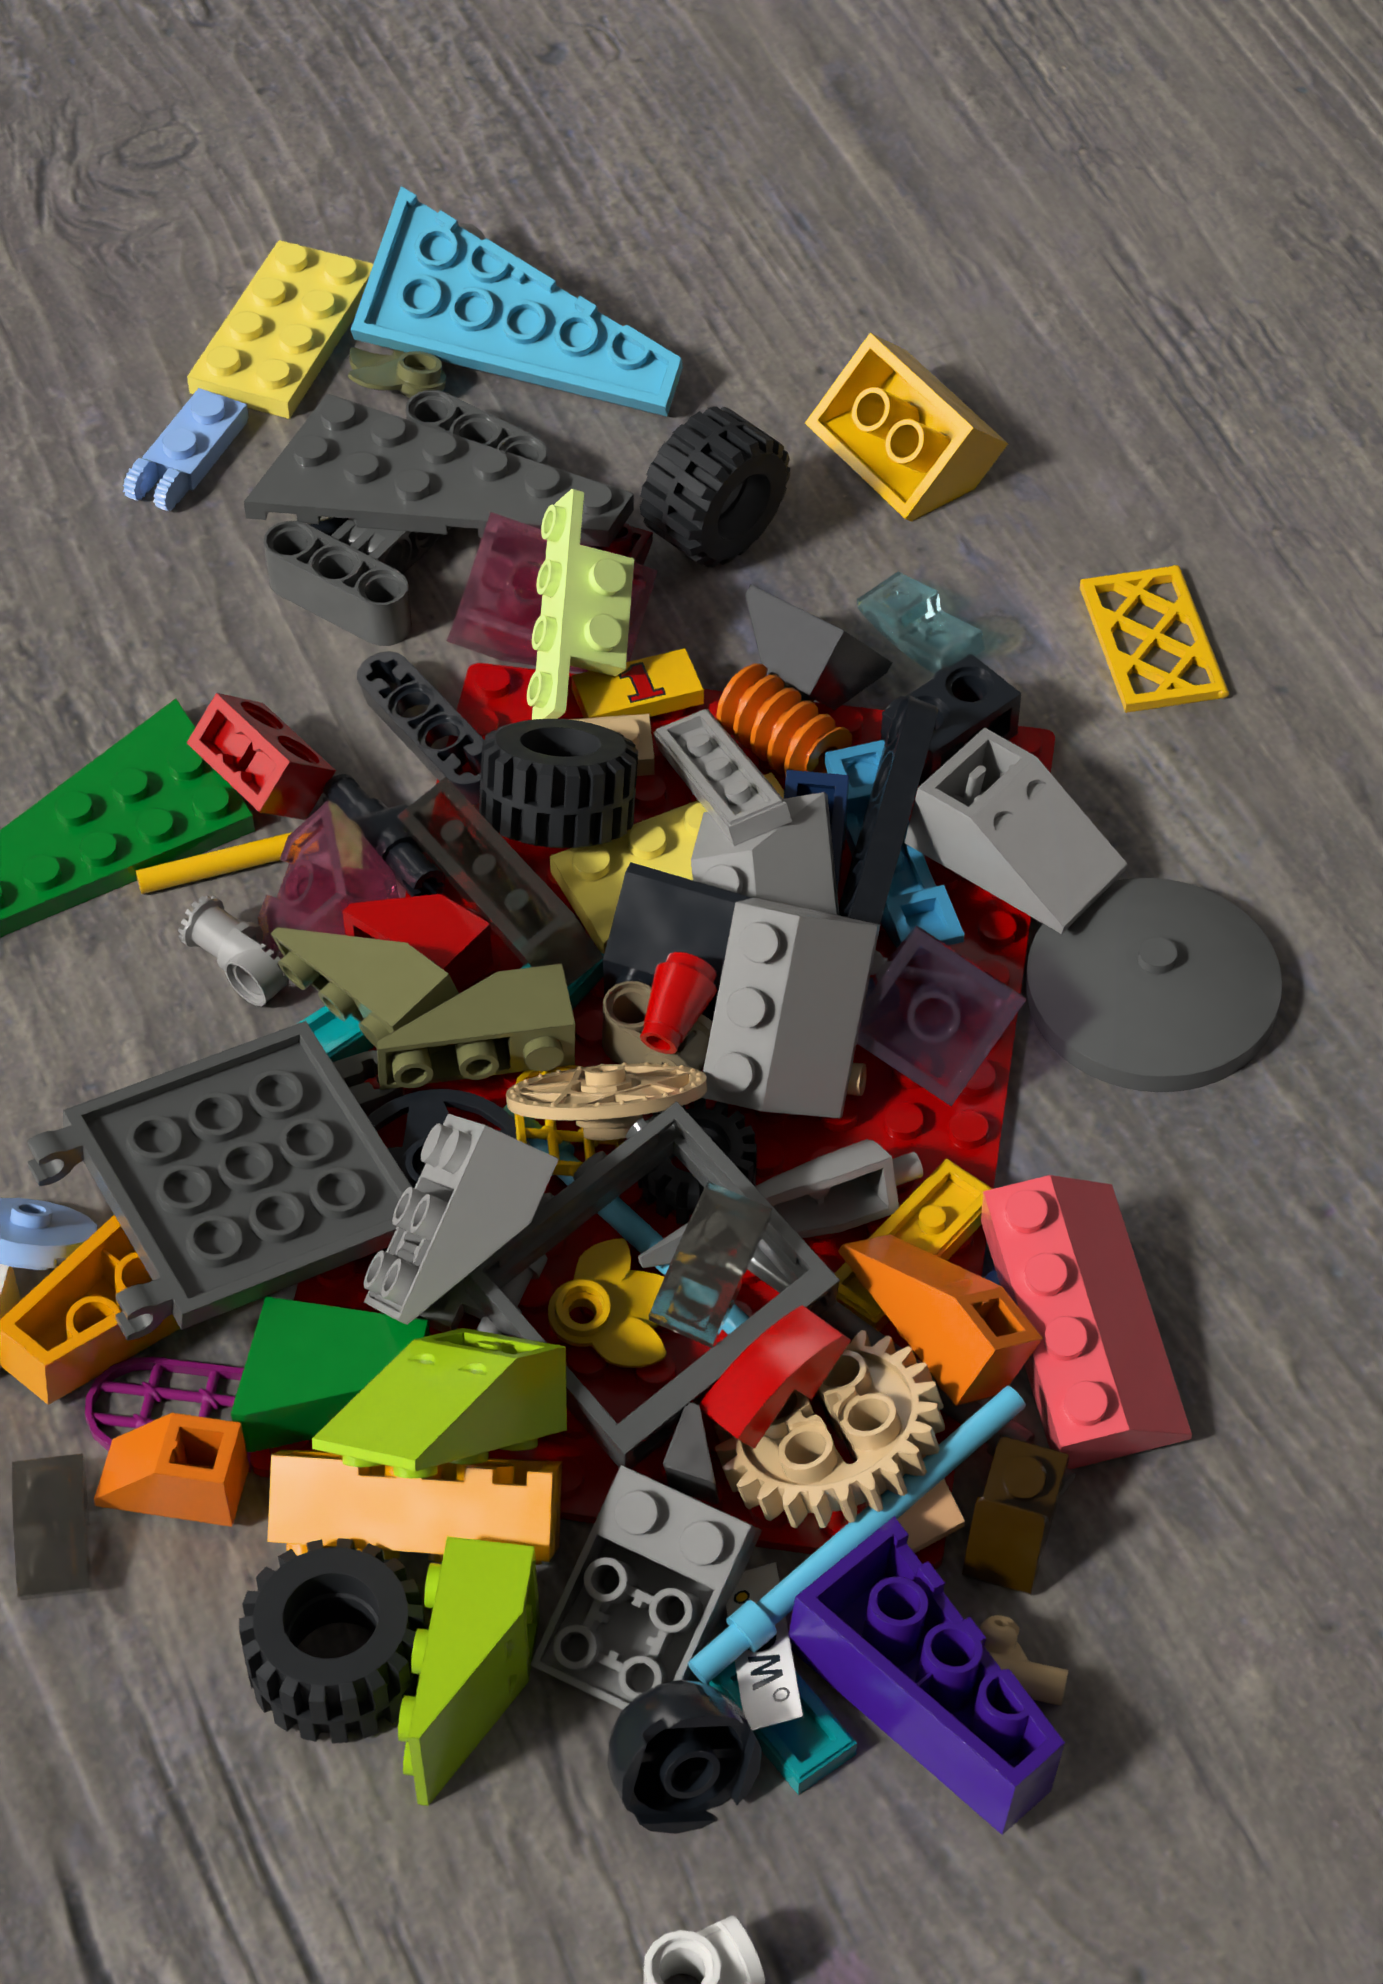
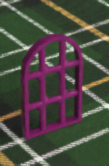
(154, 1393)

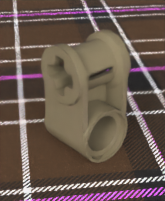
(622, 1042)

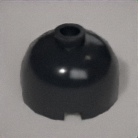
(681, 1755)

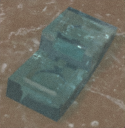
(913, 622)

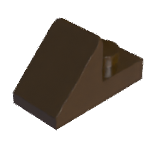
(1014, 1515)

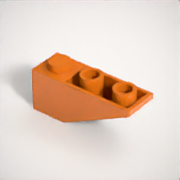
(949, 1316)

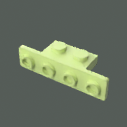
(581, 609)

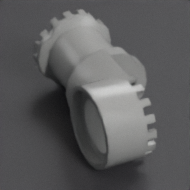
(237, 950)

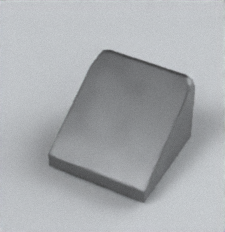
(688, 1458)

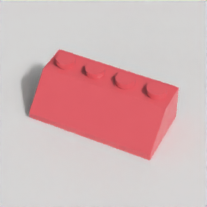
(1075, 1277)

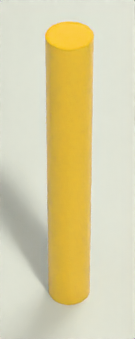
(211, 864)

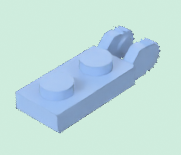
(186, 448)

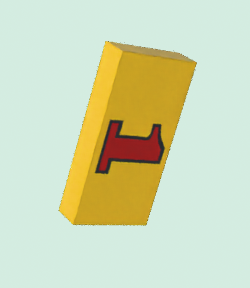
(645, 687)

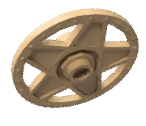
(606, 1097)

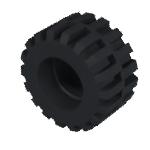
(715, 486)
(558, 783)
(323, 1590)

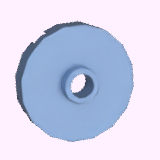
(40, 1232)

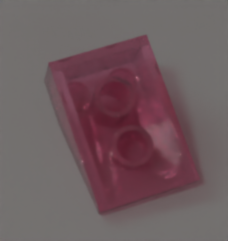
(502, 595)

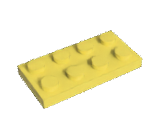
(282, 329)

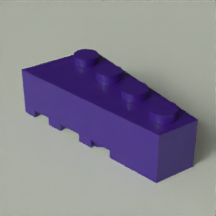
(924, 1677)

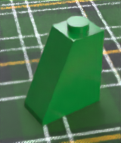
(310, 1366)

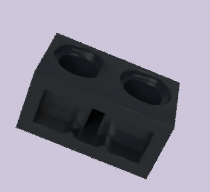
(967, 701)

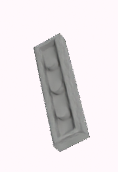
(722, 777)

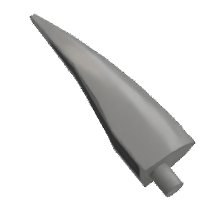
(825, 1194)

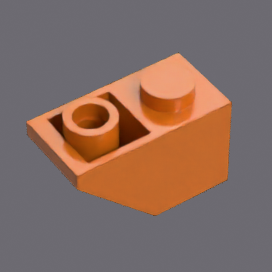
(177, 1469)

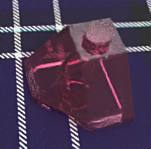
(325, 873)

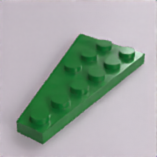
(120, 813)

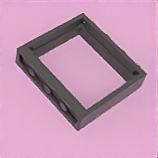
(597, 1185)

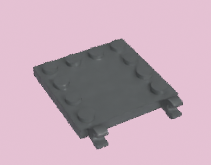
(231, 1176)

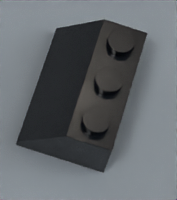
(665, 916)

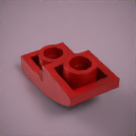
(757, 1384)

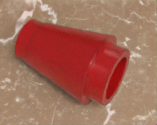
(676, 1001)

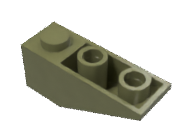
(364, 978)
(493, 1028)

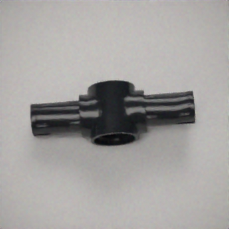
(386, 835)

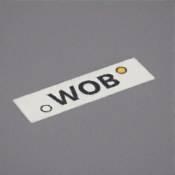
(767, 1676)

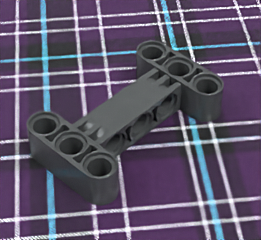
(358, 571)

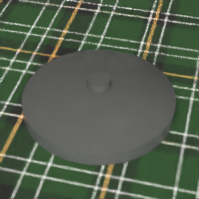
(1155, 987)

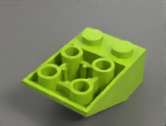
(452, 1403)
(469, 1657)

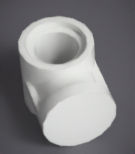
(711, 1955)

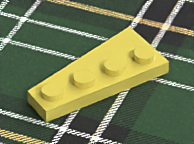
(595, 874)

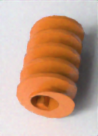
(777, 722)

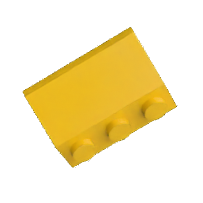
(904, 430)

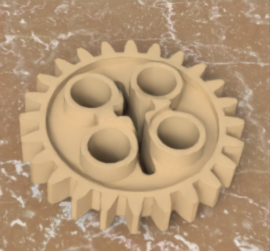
(874, 1402)

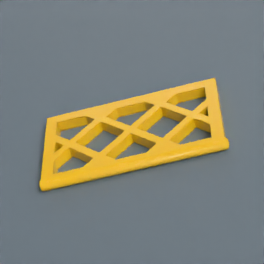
(1121, 665)

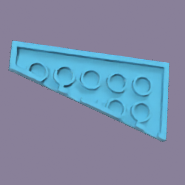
(494, 313)

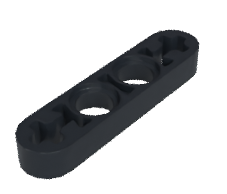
(423, 730)

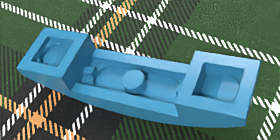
(913, 893)

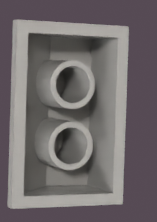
(789, 1009)

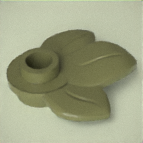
(402, 371)

